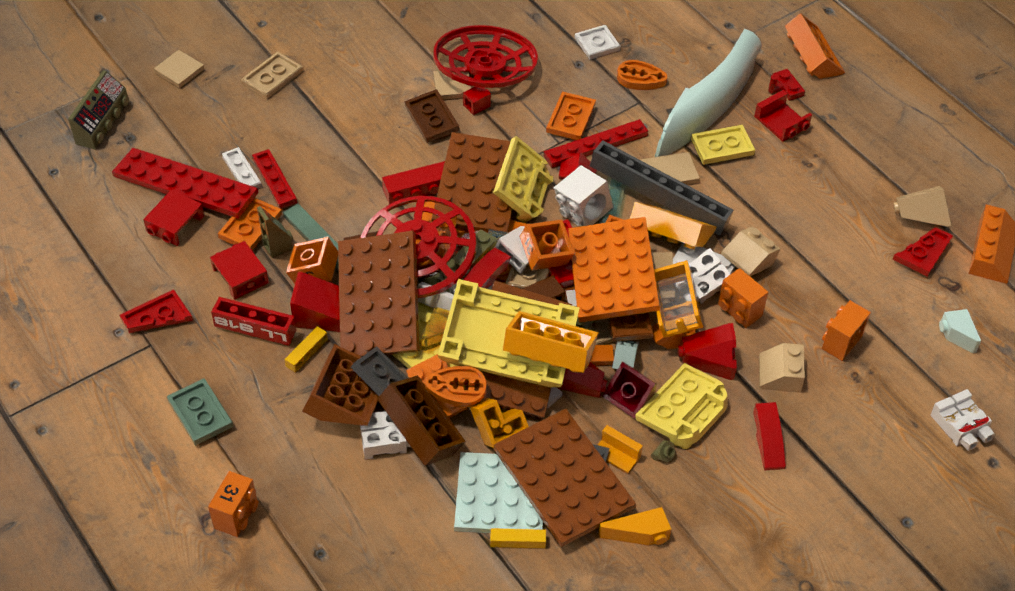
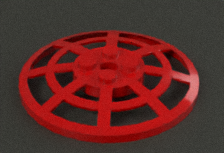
(485, 61)
(430, 238)

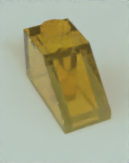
(434, 329)

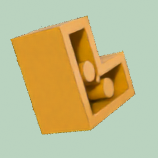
(494, 424)

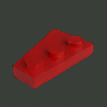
(925, 252)
(156, 313)

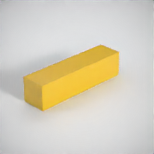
(306, 349)
(518, 538)

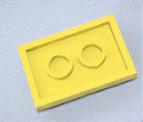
(722, 144)

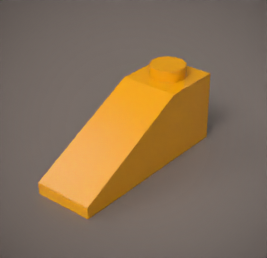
(640, 528)

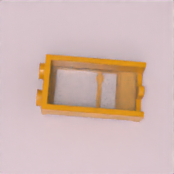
(677, 299)

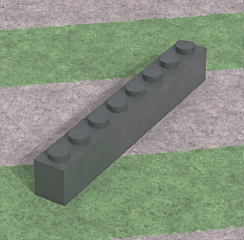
(660, 186)

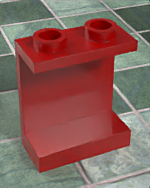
(780, 118)
(171, 216)
(240, 269)

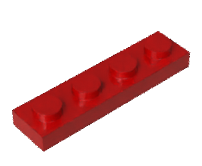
(274, 179)

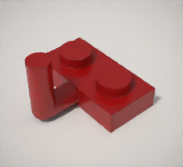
(786, 81)

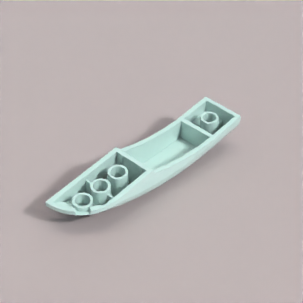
(710, 97)

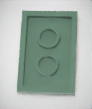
(199, 411)

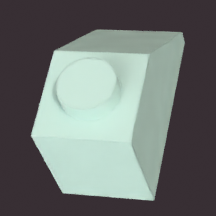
(960, 330)
(625, 352)

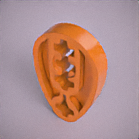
(645, 76)
(458, 397)

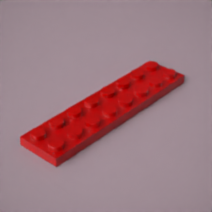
(202, 186)

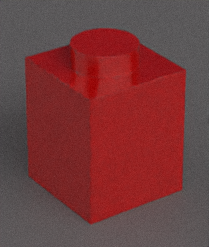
(476, 99)

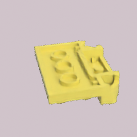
(523, 180)
(685, 406)

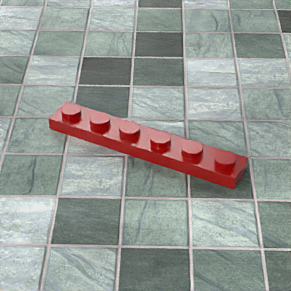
(586, 146)

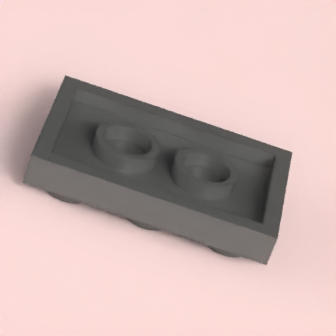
(377, 370)

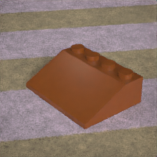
(340, 393)

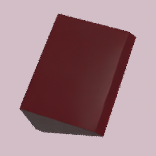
(629, 390)

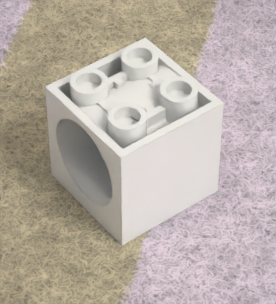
(583, 197)

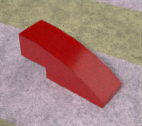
(488, 268)
(769, 435)

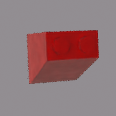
(315, 303)

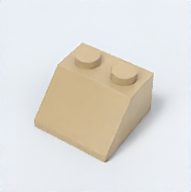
(751, 251)
(782, 368)

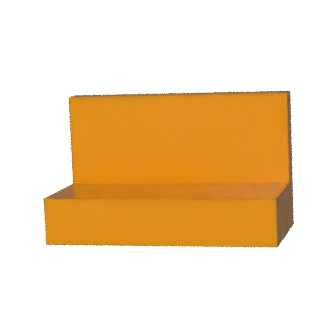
(623, 450)

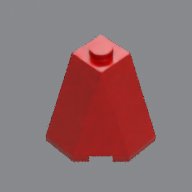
(711, 351)
(589, 383)

